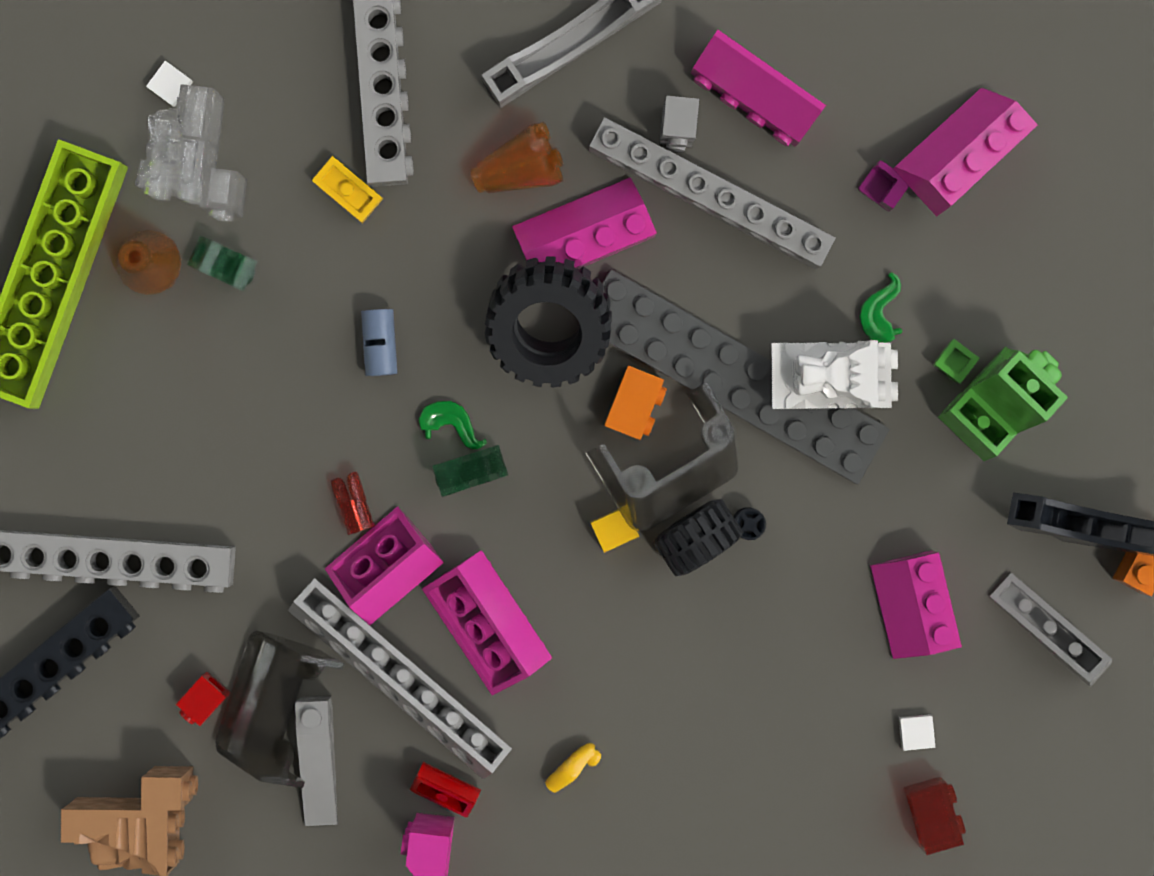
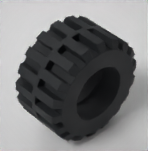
(698, 537)

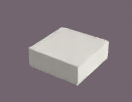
(167, 83)
(916, 732)

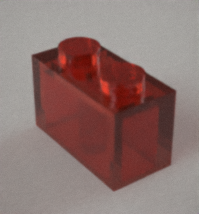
(934, 815)

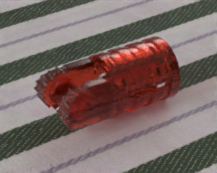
(354, 511)

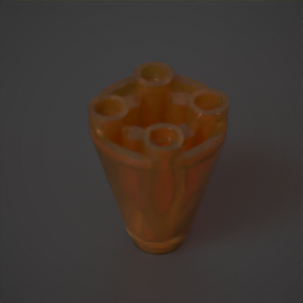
(520, 163)
(158, 263)

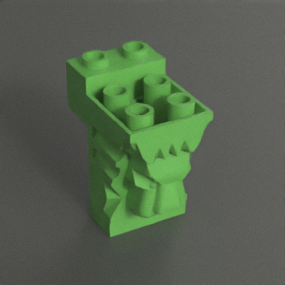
(1005, 400)

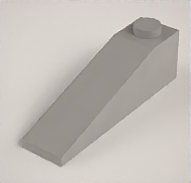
(1052, 630)
(317, 759)

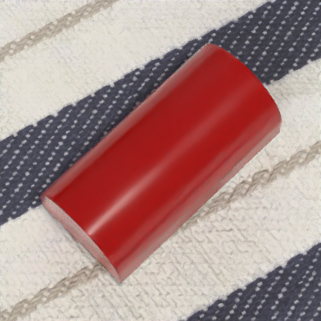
(445, 789)

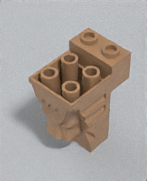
(135, 830)

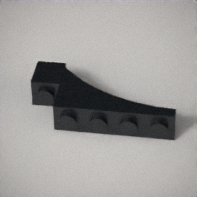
(1081, 524)

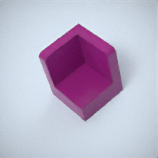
(883, 186)

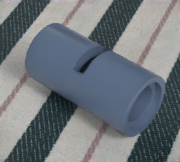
(379, 342)

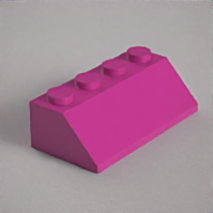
(756, 89)
(964, 148)
(588, 227)
(487, 623)

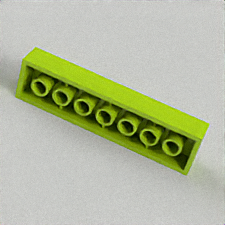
(53, 267)

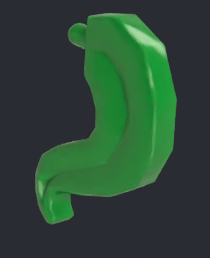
(871, 312)
(449, 412)

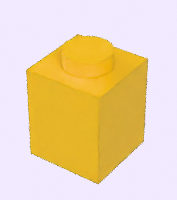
(613, 530)

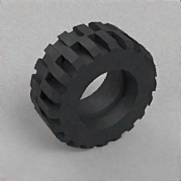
(540, 359)

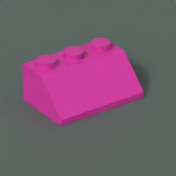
(383, 566)
(915, 605)
(428, 844)

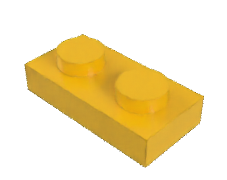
(347, 189)

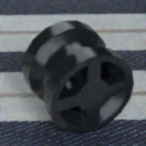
(753, 527)

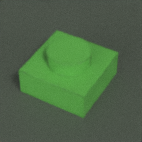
(956, 361)

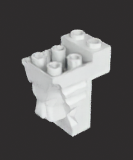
(833, 375)

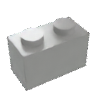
(679, 123)

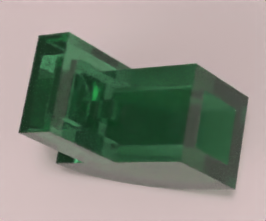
(222, 263)
(470, 470)

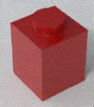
(202, 699)

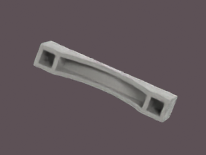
(550, 54)

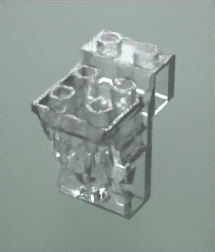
(185, 156)

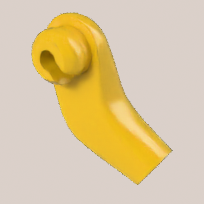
(572, 767)

